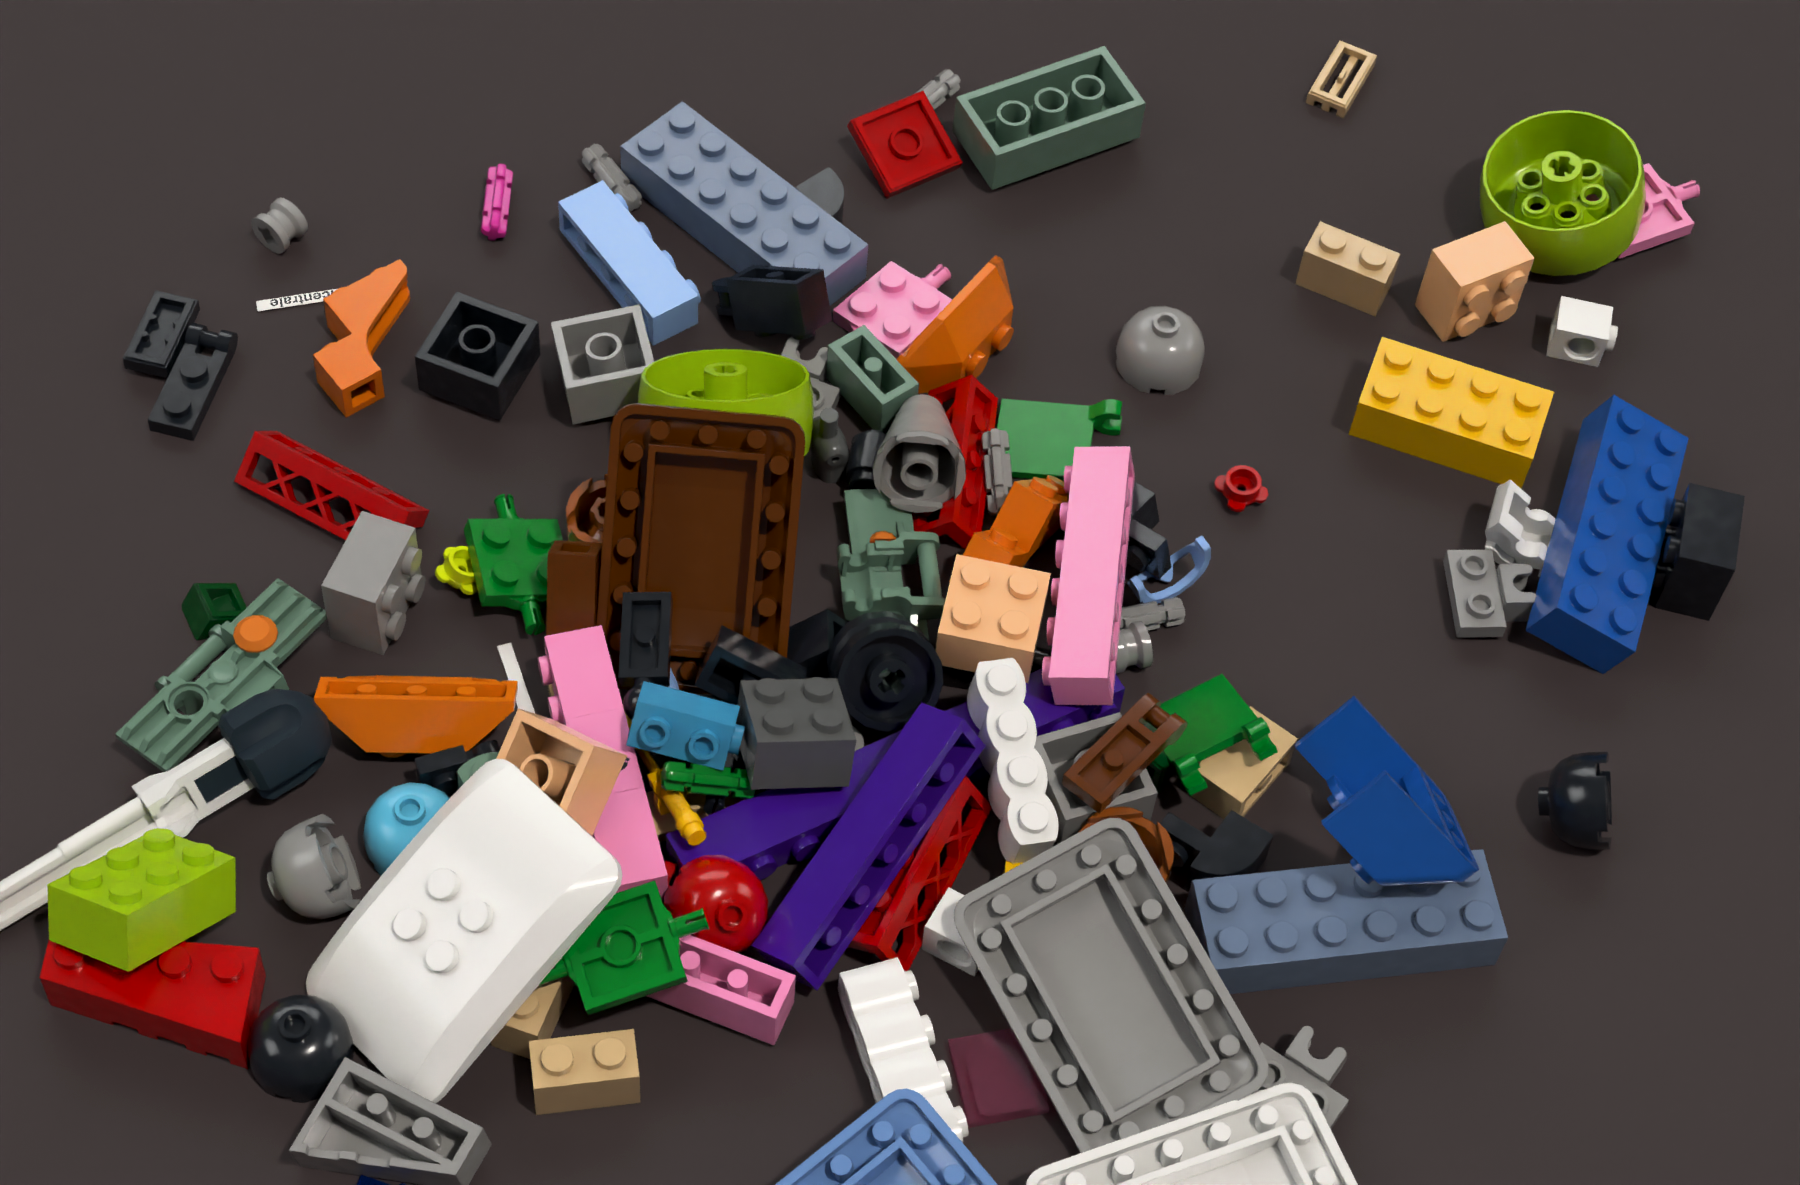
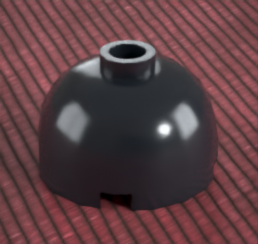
(1579, 801)
(298, 1047)

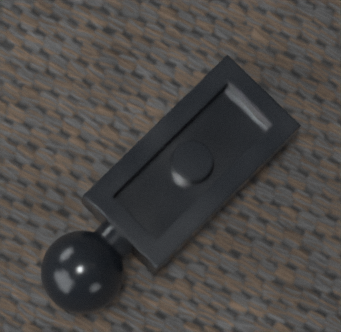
(644, 643)

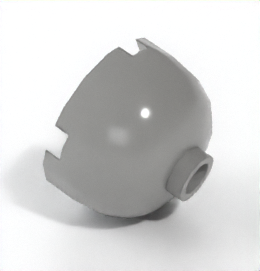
(1160, 350)
(314, 870)

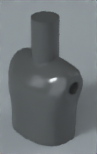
(829, 447)

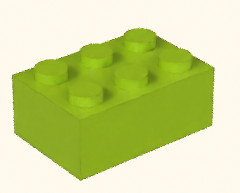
(141, 899)

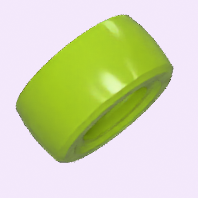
(1558, 163)
(732, 382)

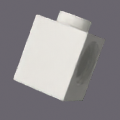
(1581, 331)
(942, 937)

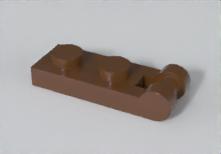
(1123, 753)

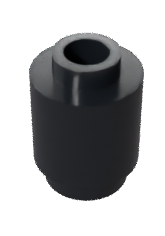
(861, 459)

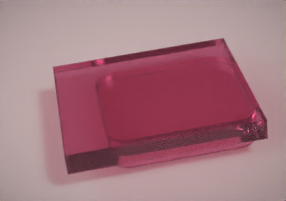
(995, 1079)

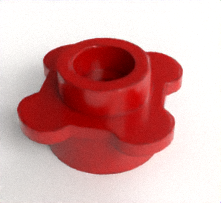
(1243, 478)

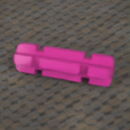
(496, 202)

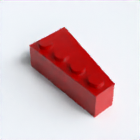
(186, 994)

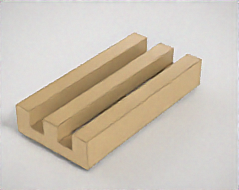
(1331, 99)

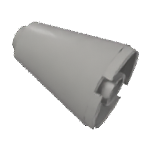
(920, 458)

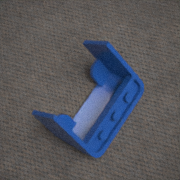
(1385, 804)

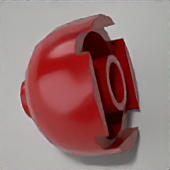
(729, 897)

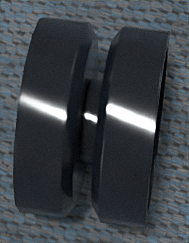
(870, 646)

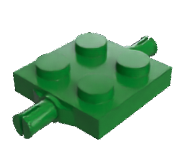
(512, 560)
(628, 950)

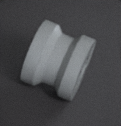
(279, 225)
(1134, 647)

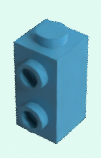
(685, 726)

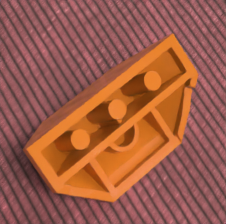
(964, 331)
(415, 711)

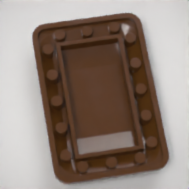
(704, 513)

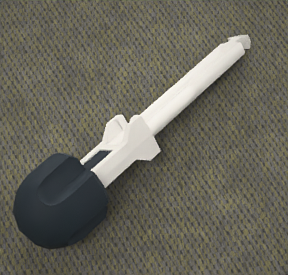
(265, 746)

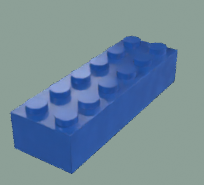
(1608, 535)

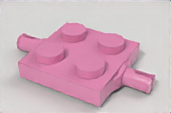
(1663, 212)
(895, 305)

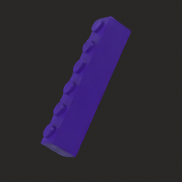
(869, 845)

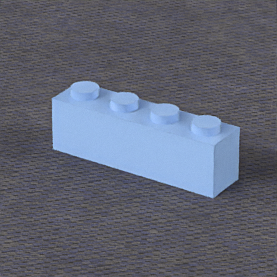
(629, 260)

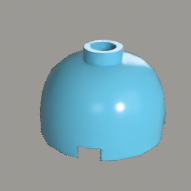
(397, 819)

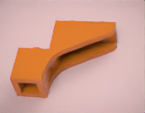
(360, 321)
(1023, 523)

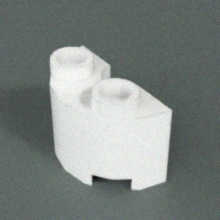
(1515, 531)

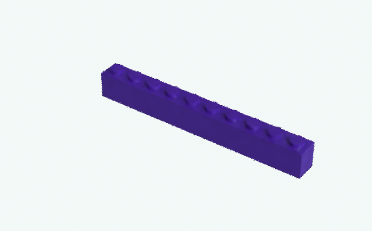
(796, 821)

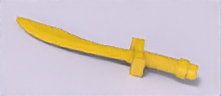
(687, 821)

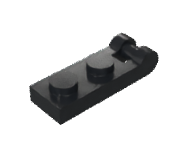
(193, 382)

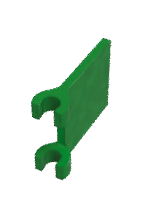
(1046, 433)
(1215, 721)

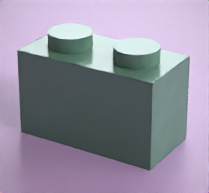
(869, 377)

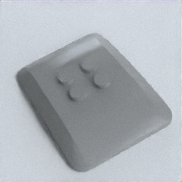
(1108, 987)

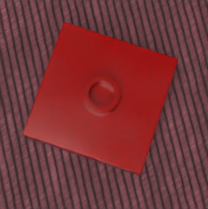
(904, 144)

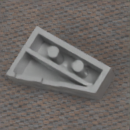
(387, 1133)

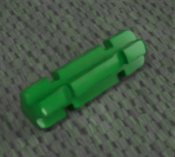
(705, 780)

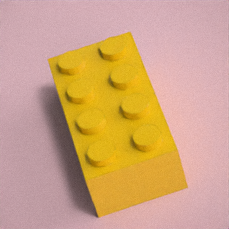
(1451, 413)

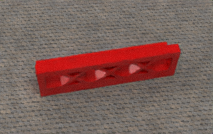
(969, 417)
(322, 473)
(900, 902)

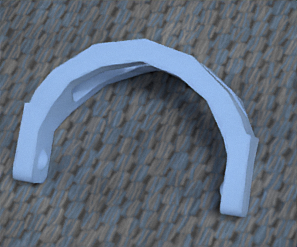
(1201, 555)

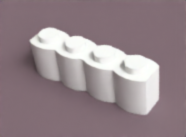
(1014, 765)
(895, 1038)

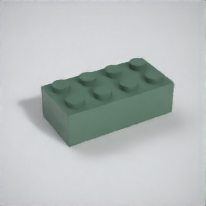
(1048, 117)

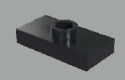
(161, 334)

